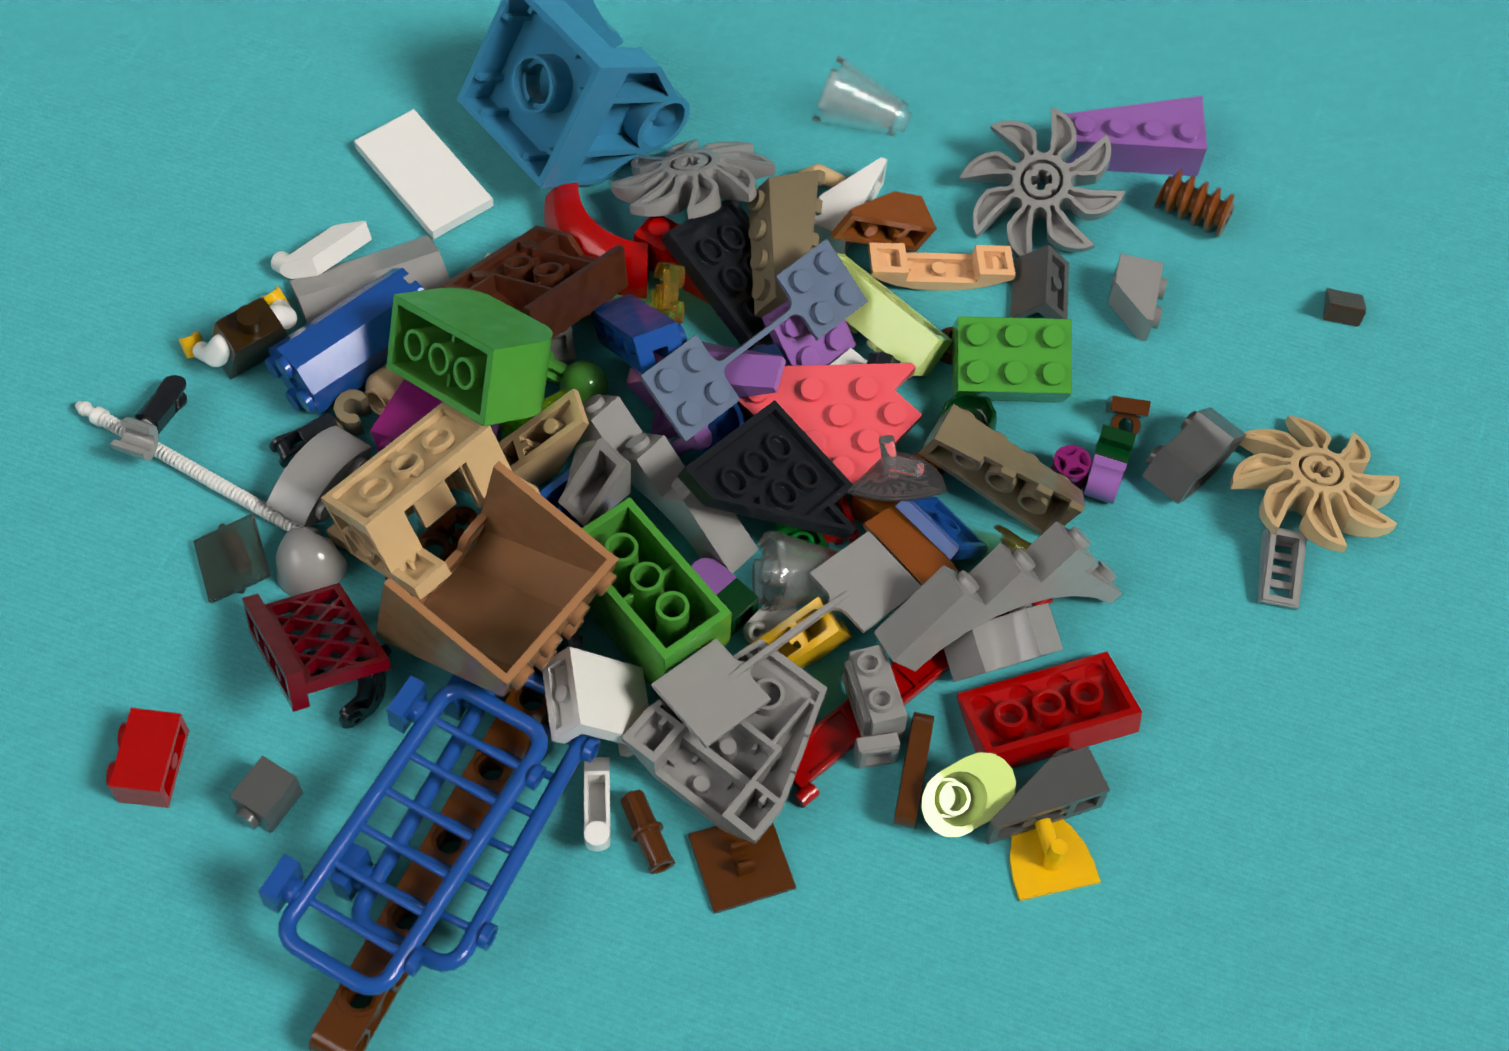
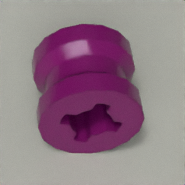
(1072, 459)

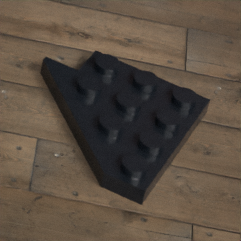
(717, 261)
(773, 475)

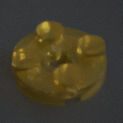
(666, 294)

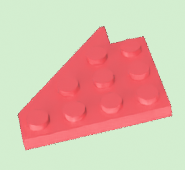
(844, 409)

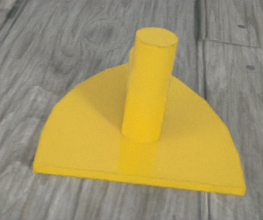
(1050, 860)

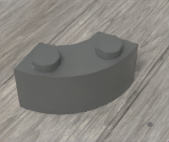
(1193, 454)

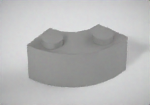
(314, 472)
(1003, 642)

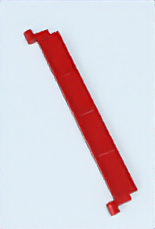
(838, 731)

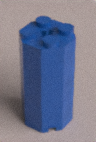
(339, 345)

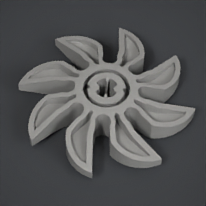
(693, 178)
(1059, 190)

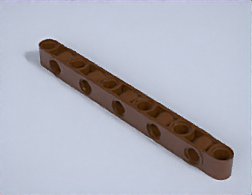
(352, 1028)

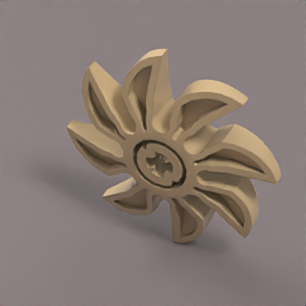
(1316, 483)

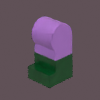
(1109, 463)
(730, 591)

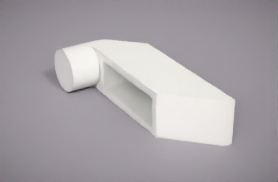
(322, 251)
(597, 804)

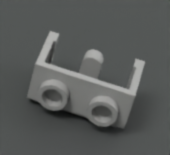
(874, 693)

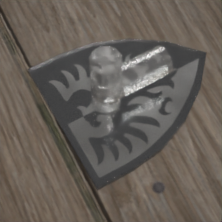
(898, 476)

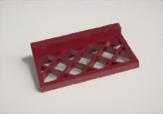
(284, 650)

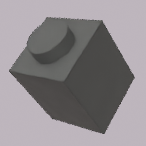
(265, 795)

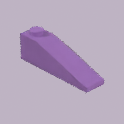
(748, 374)

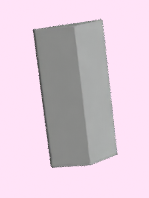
(340, 281)

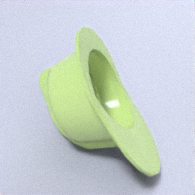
(967, 794)

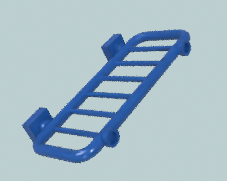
(286, 880)
(480, 930)

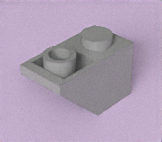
(1135, 293)

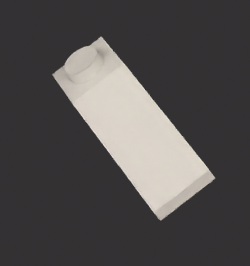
(847, 195)

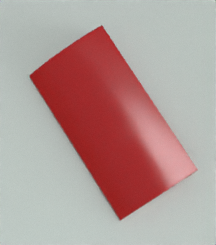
(1050, 710)

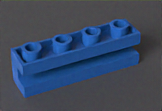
(636, 330)

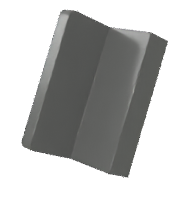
(1040, 285)

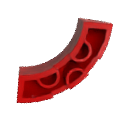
(566, 213)

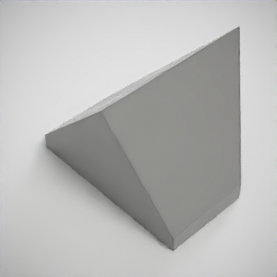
(595, 481)

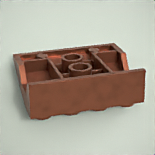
(547, 277)

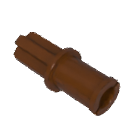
(647, 832)

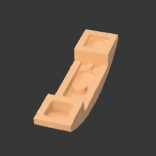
(941, 271)

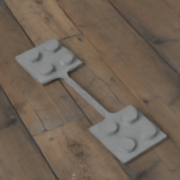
(718, 692)

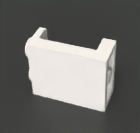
(593, 696)

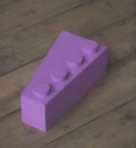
(1147, 136)

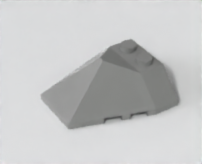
(749, 770)

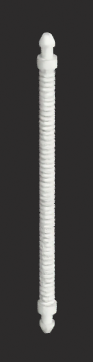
(101, 418)

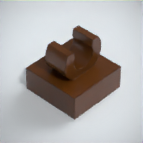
(1128, 409)

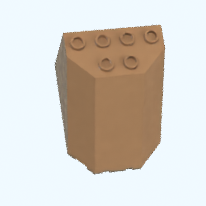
(506, 596)

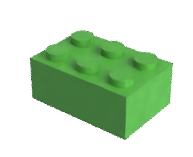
(1012, 358)

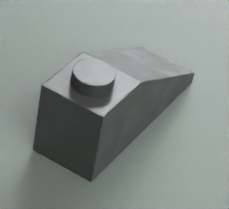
(1059, 790)

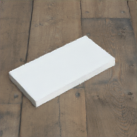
(423, 174)

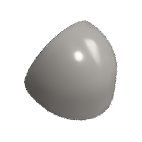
(307, 562)

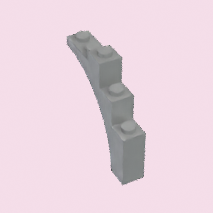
(655, 473)
(1004, 580)

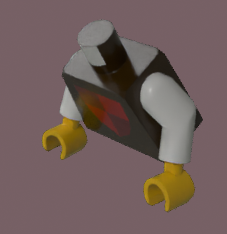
(244, 335)

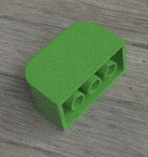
(470, 352)
(658, 603)

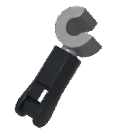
(142, 431)

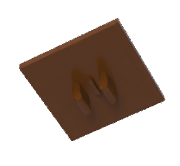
(739, 870)

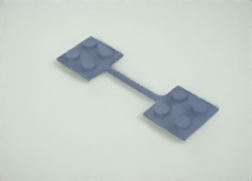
(693, 384)

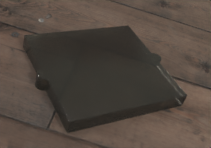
(231, 558)

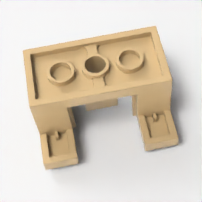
(411, 477)

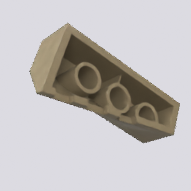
(781, 231)
(1001, 471)

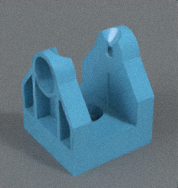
(565, 94)

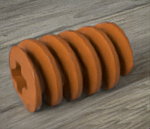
(1195, 202)

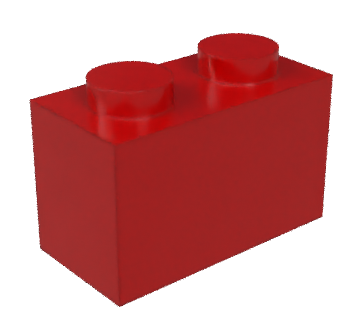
(148, 757)

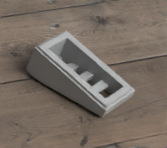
(1287, 539)

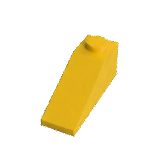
(815, 640)

